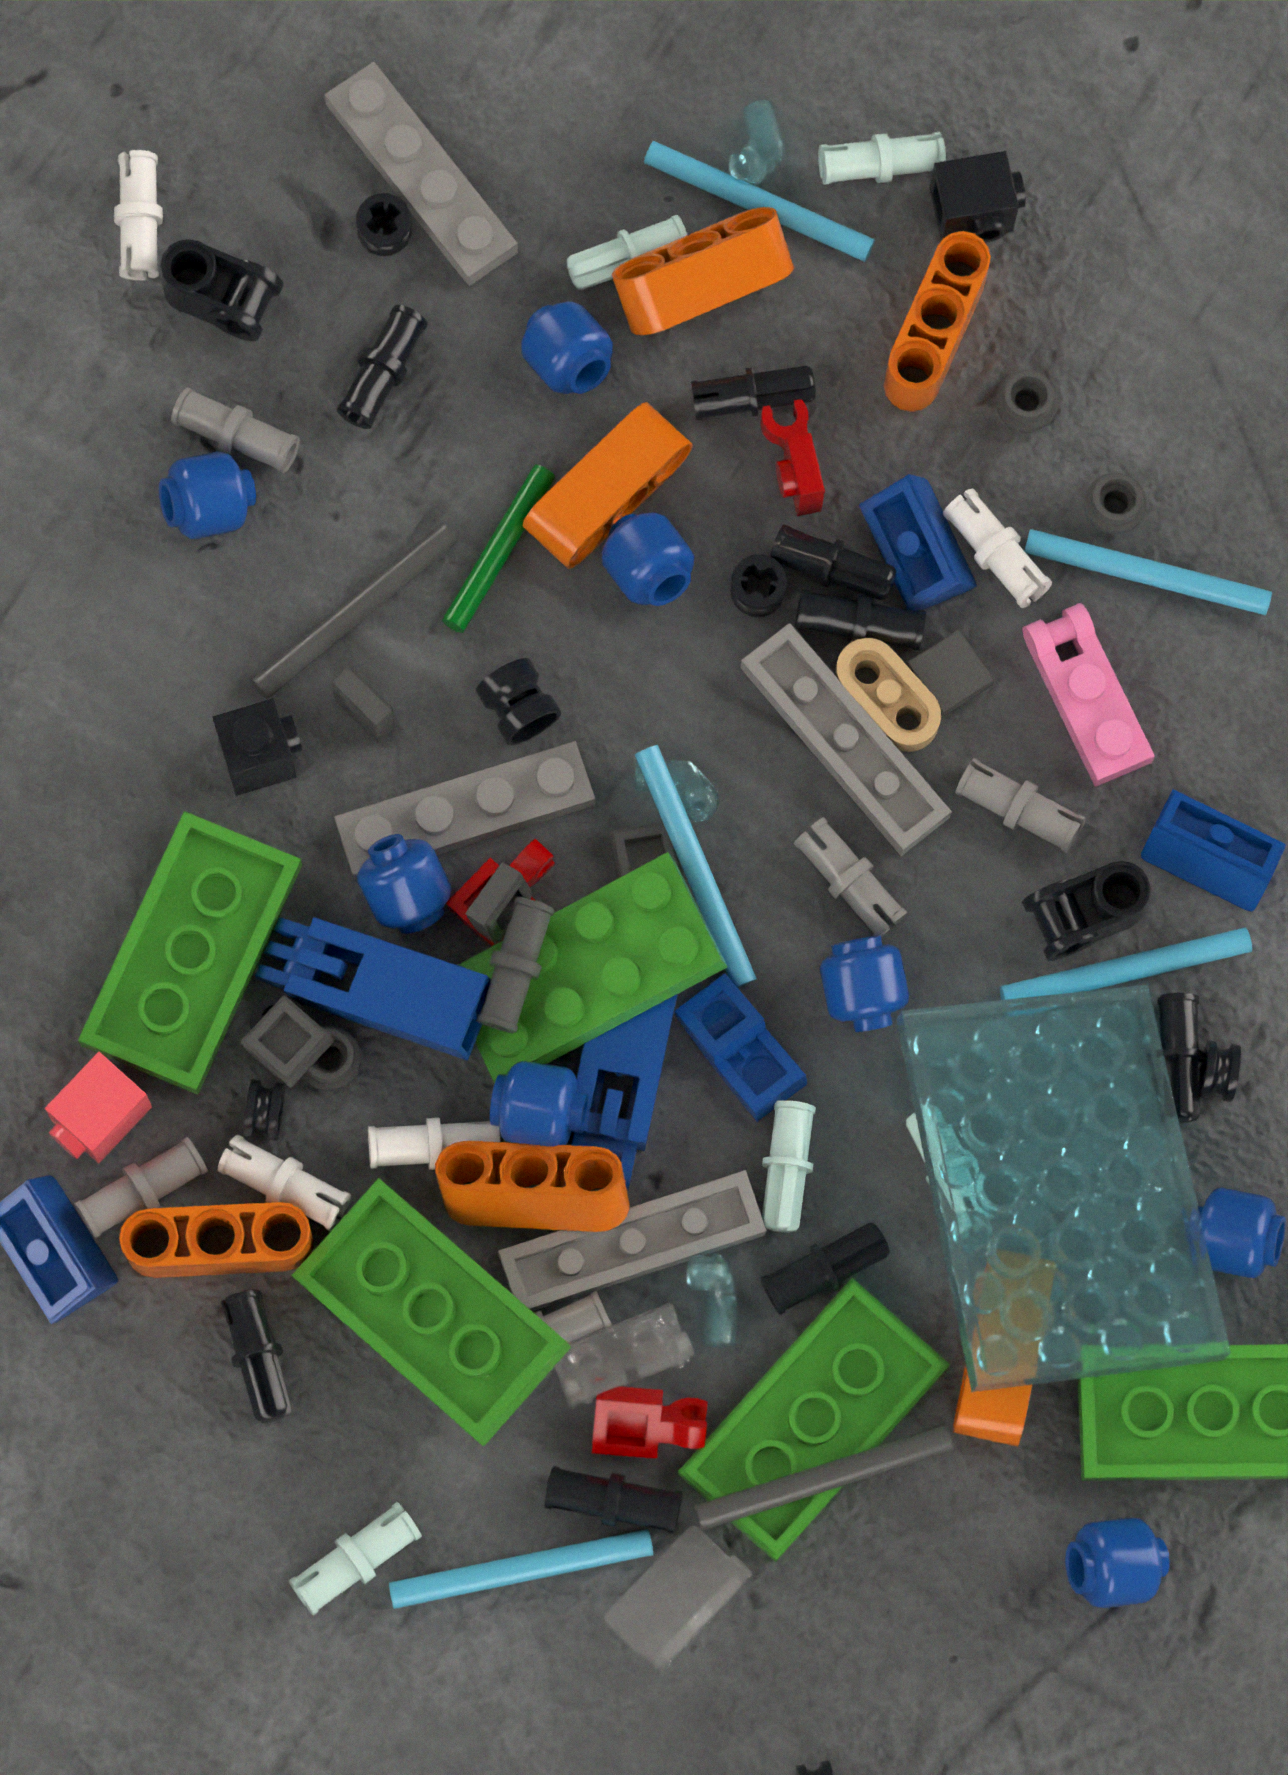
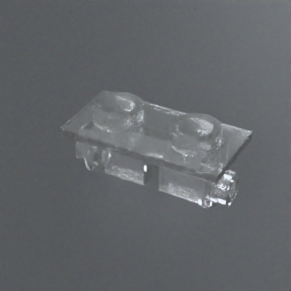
(623, 1354)

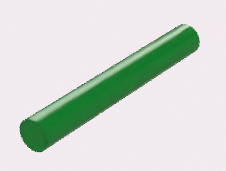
(497, 550)

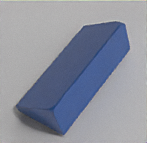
(917, 543)
(1212, 851)
(52, 1248)

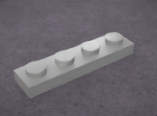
(421, 173)
(845, 739)
(473, 805)
(647, 1241)

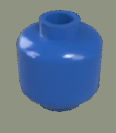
(567, 348)
(206, 495)
(648, 559)
(404, 883)
(864, 982)
(538, 1104)
(1241, 1232)
(1116, 1562)

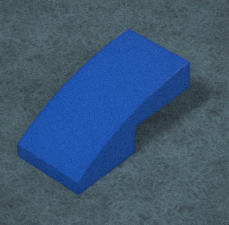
(740, 1047)

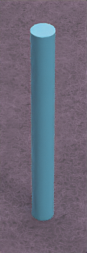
(752, 197)
(1148, 572)
(695, 865)
(1133, 966)
(520, 1568)

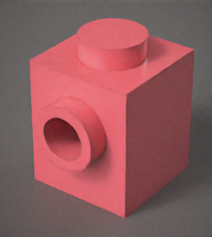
(96, 1109)

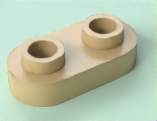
(891, 695)

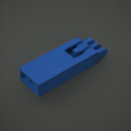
(391, 990)
(631, 1050)

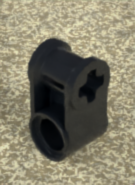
(228, 296)
(1077, 915)

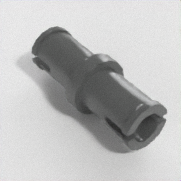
(515, 965)

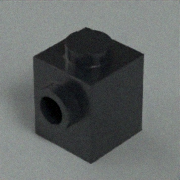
(977, 195)
(257, 746)

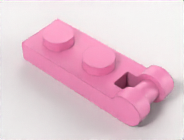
(1088, 696)

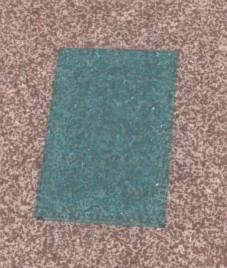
(1061, 1187)

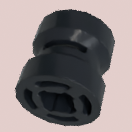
(518, 701)

